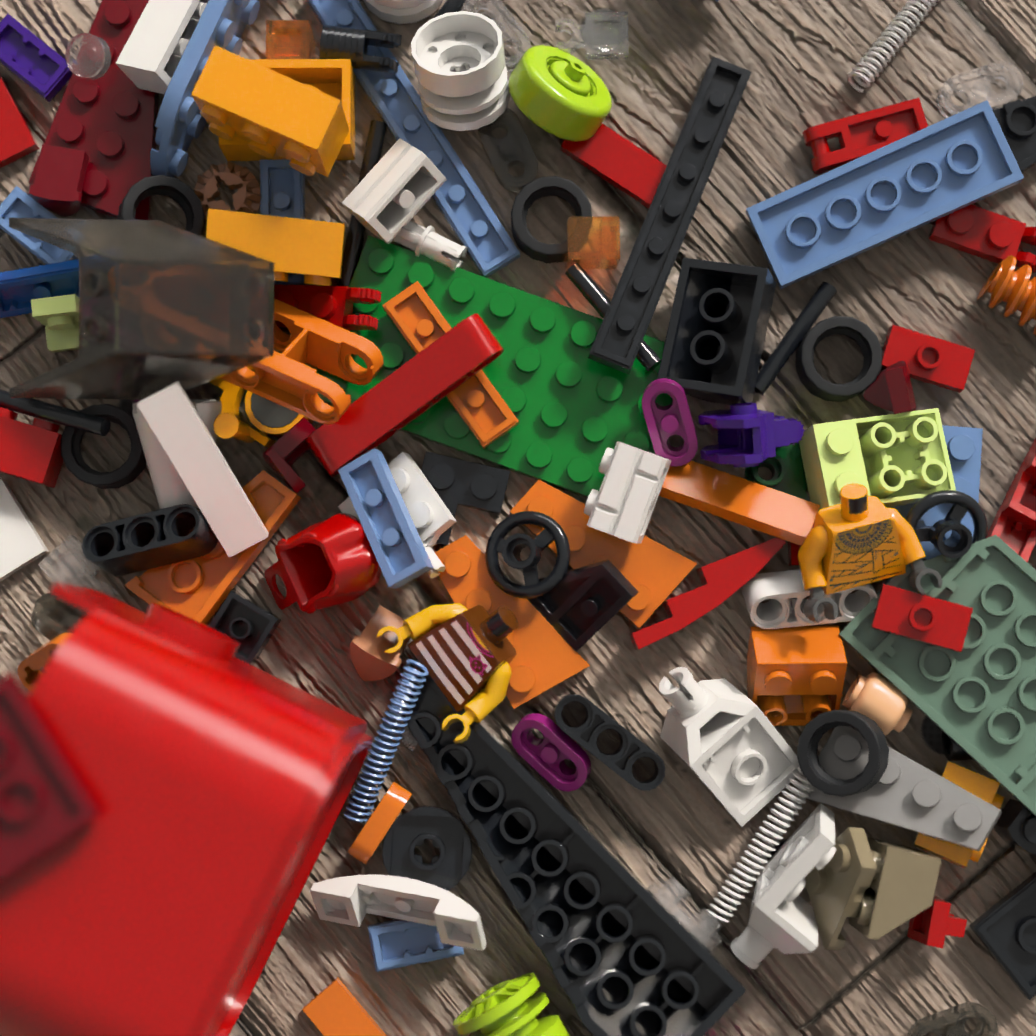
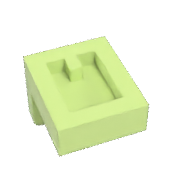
(60, 320)

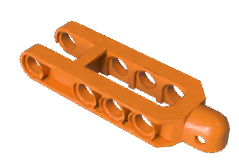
(316, 342)

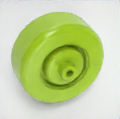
(559, 93)

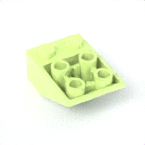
(890, 454)

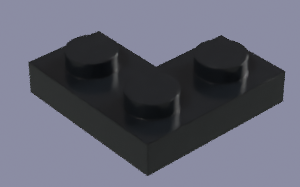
(465, 485)

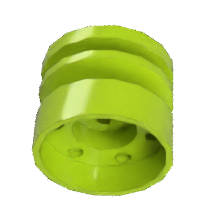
(510, 1011)

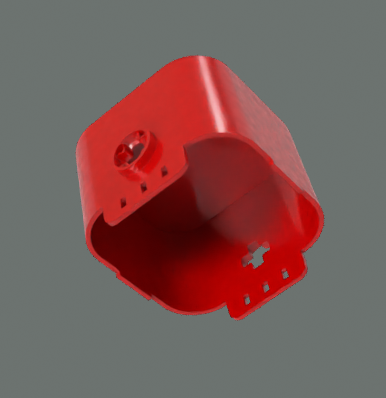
(205, 837)

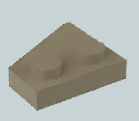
(840, 885)

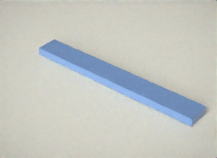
(403, 113)

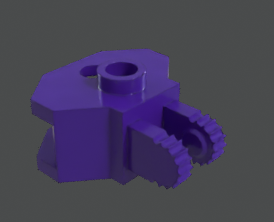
(748, 434)

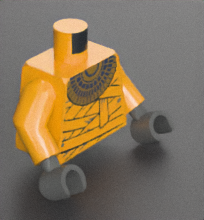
(858, 546)

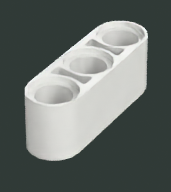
(787, 601)

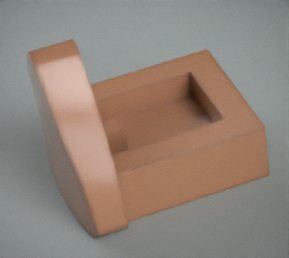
(368, 651)

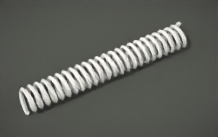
(860, 70)
(781, 829)

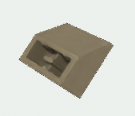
(898, 890)

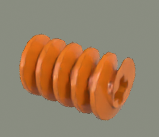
(1012, 289)

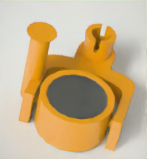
(262, 413)

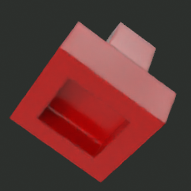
(934, 923)

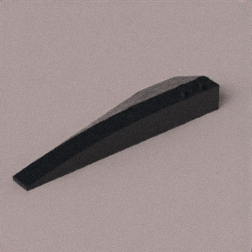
(597, 925)

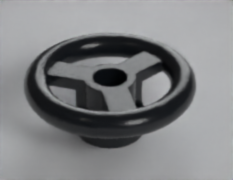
(961, 537)
(511, 551)

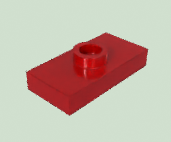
(928, 358)
(921, 618)

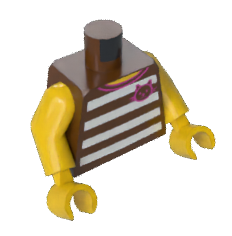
(464, 656)

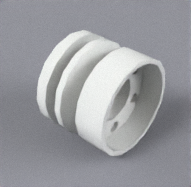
(461, 70)

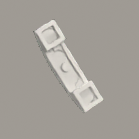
(402, 898)

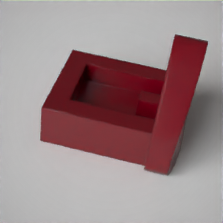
(60, 179)
(892, 390)
(287, 451)

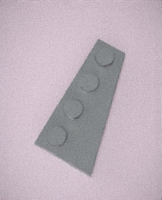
(906, 794)

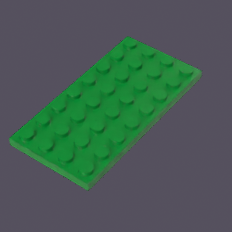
(561, 398)

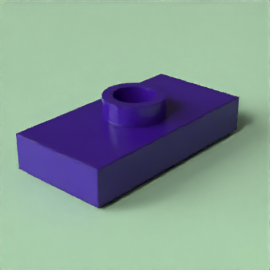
(32, 59)

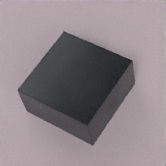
(245, 624)

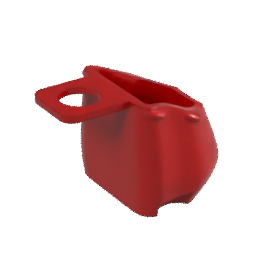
(324, 565)

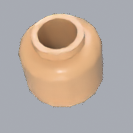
(879, 701)

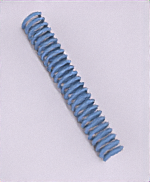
(383, 742)

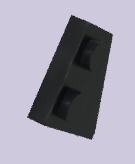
(585, 601)

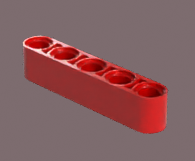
(406, 393)

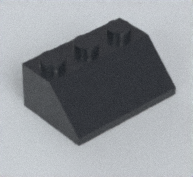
(718, 330)

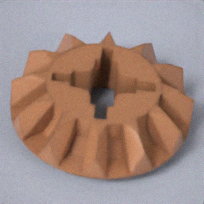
(234, 176)

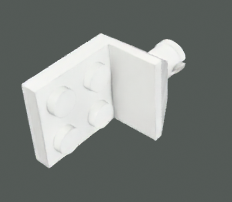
(726, 743)
(777, 912)

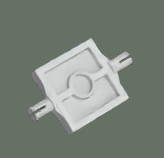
(423, 503)

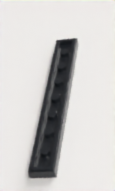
(669, 216)

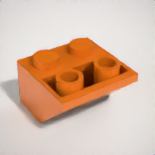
(795, 672)

